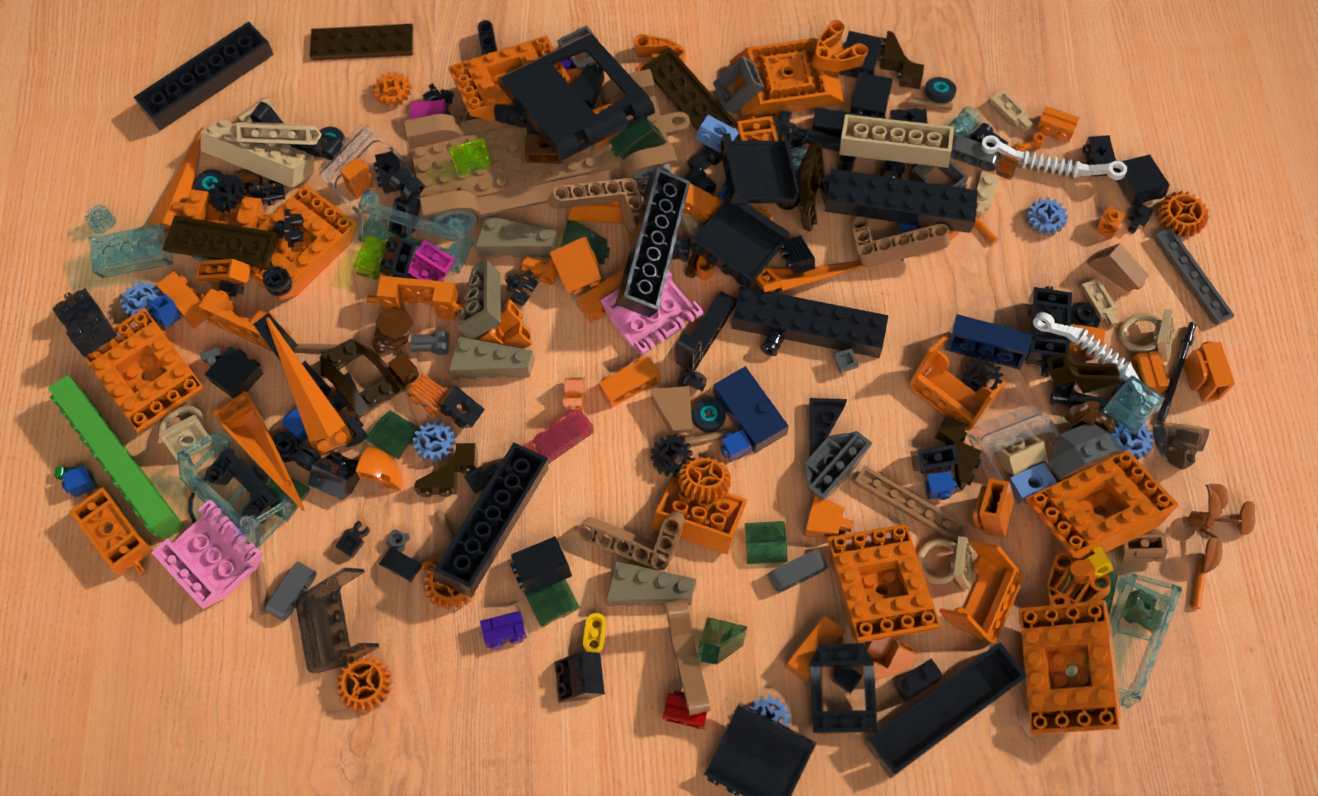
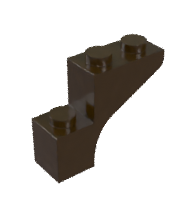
(895, 60)
(1087, 375)
(952, 433)
(444, 480)

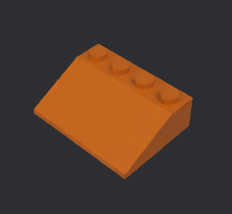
(705, 524)

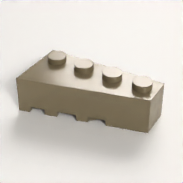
(515, 239)
(482, 301)
(489, 360)
(648, 587)

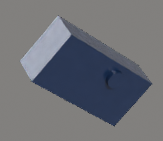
(985, 339)
(750, 409)

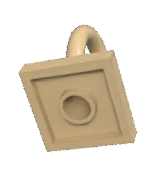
(1162, 338)
(183, 433)
(960, 561)

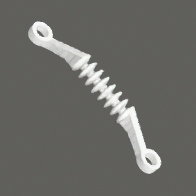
(1077, 170)
(1077, 336)

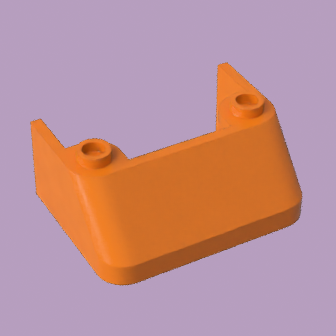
(947, 392)
(991, 596)

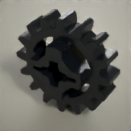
(227, 193)
(981, 369)
(663, 456)

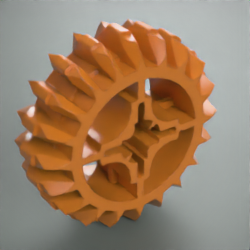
(1183, 214)
(704, 479)
(433, 585)
(359, 690)

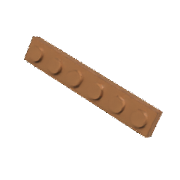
(910, 504)

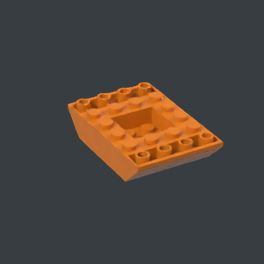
(478, 76)
(800, 91)
(325, 237)
(132, 354)
(1117, 487)
(884, 561)
(1064, 638)

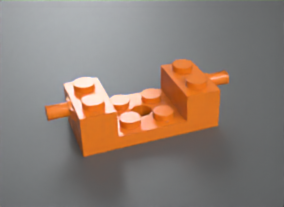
(757, 129)
(247, 214)
(395, 291)
(221, 313)
(121, 547)

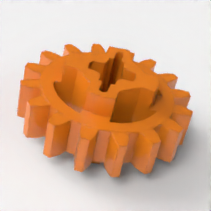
(392, 89)

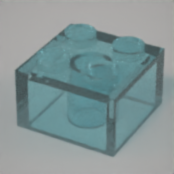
(1133, 404)

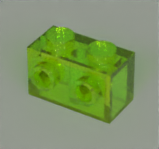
(470, 157)
(369, 258)

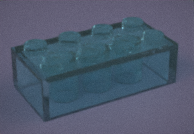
(129, 251)

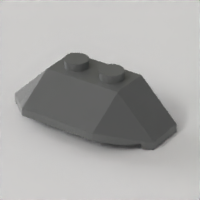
(1082, 449)
(834, 462)

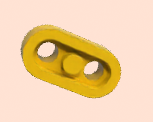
(594, 634)

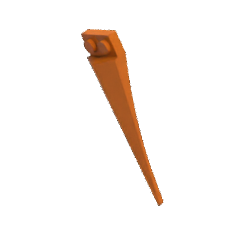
(179, 187)
(784, 279)
(320, 419)
(246, 426)

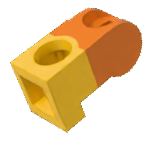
(1091, 567)

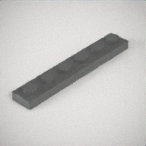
(1194, 276)

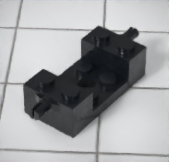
(84, 321)
(1047, 344)

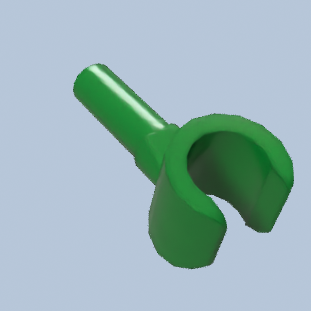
(61, 470)

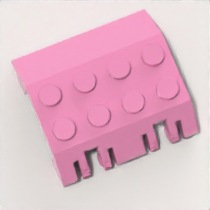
(642, 331)
(209, 557)

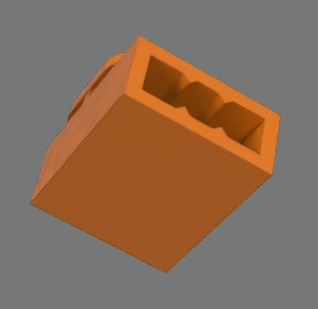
(577, 265)
(1209, 371)
(994, 507)

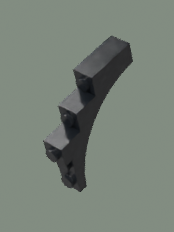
(587, 87)

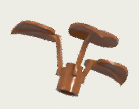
(1203, 520)

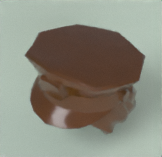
(392, 330)
(1089, 413)

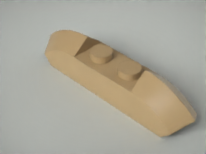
(275, 133)

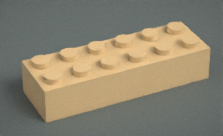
(896, 140)
(270, 160)

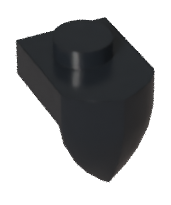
(693, 379)
(356, 427)
(845, 678)

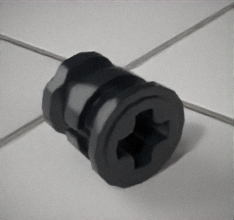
(772, 343)

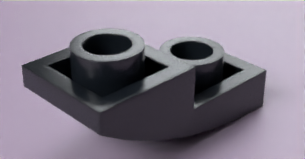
(400, 564)

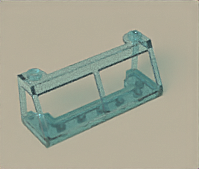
(377, 226)
(248, 524)
(1166, 608)

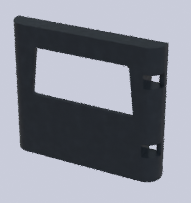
(558, 109)

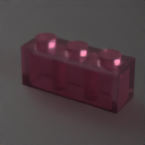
(563, 435)

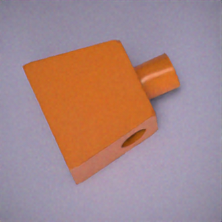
(826, 519)

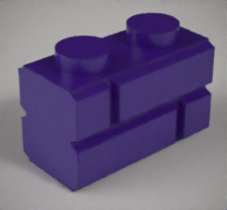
(503, 630)

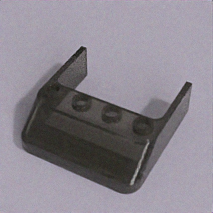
(324, 624)

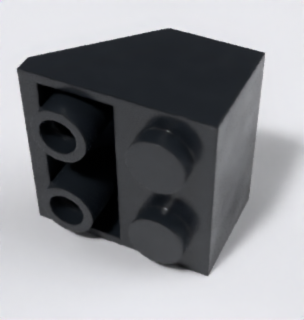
(334, 475)
(579, 677)

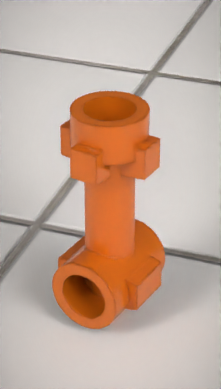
(1036, 143)

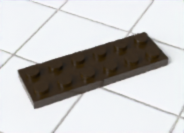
(361, 42)
(686, 90)
(221, 241)

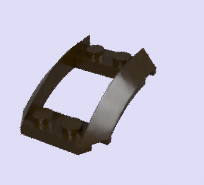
(808, 178)
(369, 398)

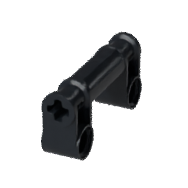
(800, 137)
(1066, 396)
(230, 466)

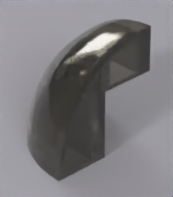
(1179, 442)

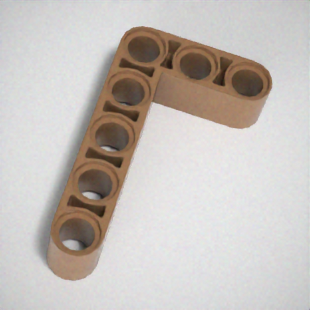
(601, 196)
(897, 246)
(634, 541)
(686, 656)

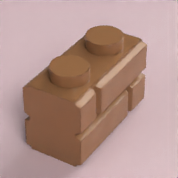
(1144, 549)

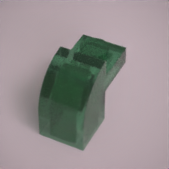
(1141, 609)

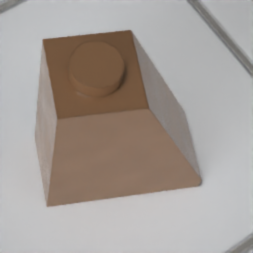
(1119, 267)
(674, 409)

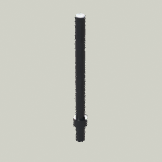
(1186, 341)

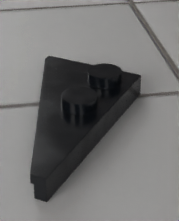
(822, 419)

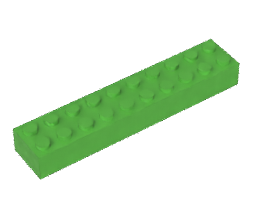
(115, 459)

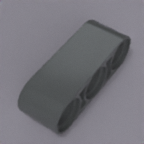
(970, 152)
(797, 571)
(295, 583)

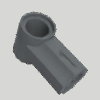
(435, 343)

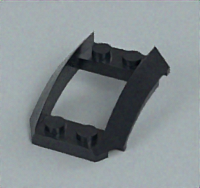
(843, 721)

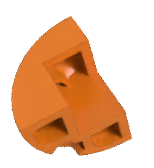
(511, 330)
(381, 467)
(889, 656)

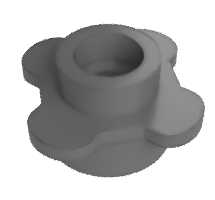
(400, 546)

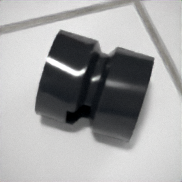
(892, 169)
(698, 178)
(405, 181)

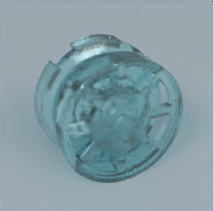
(100, 217)

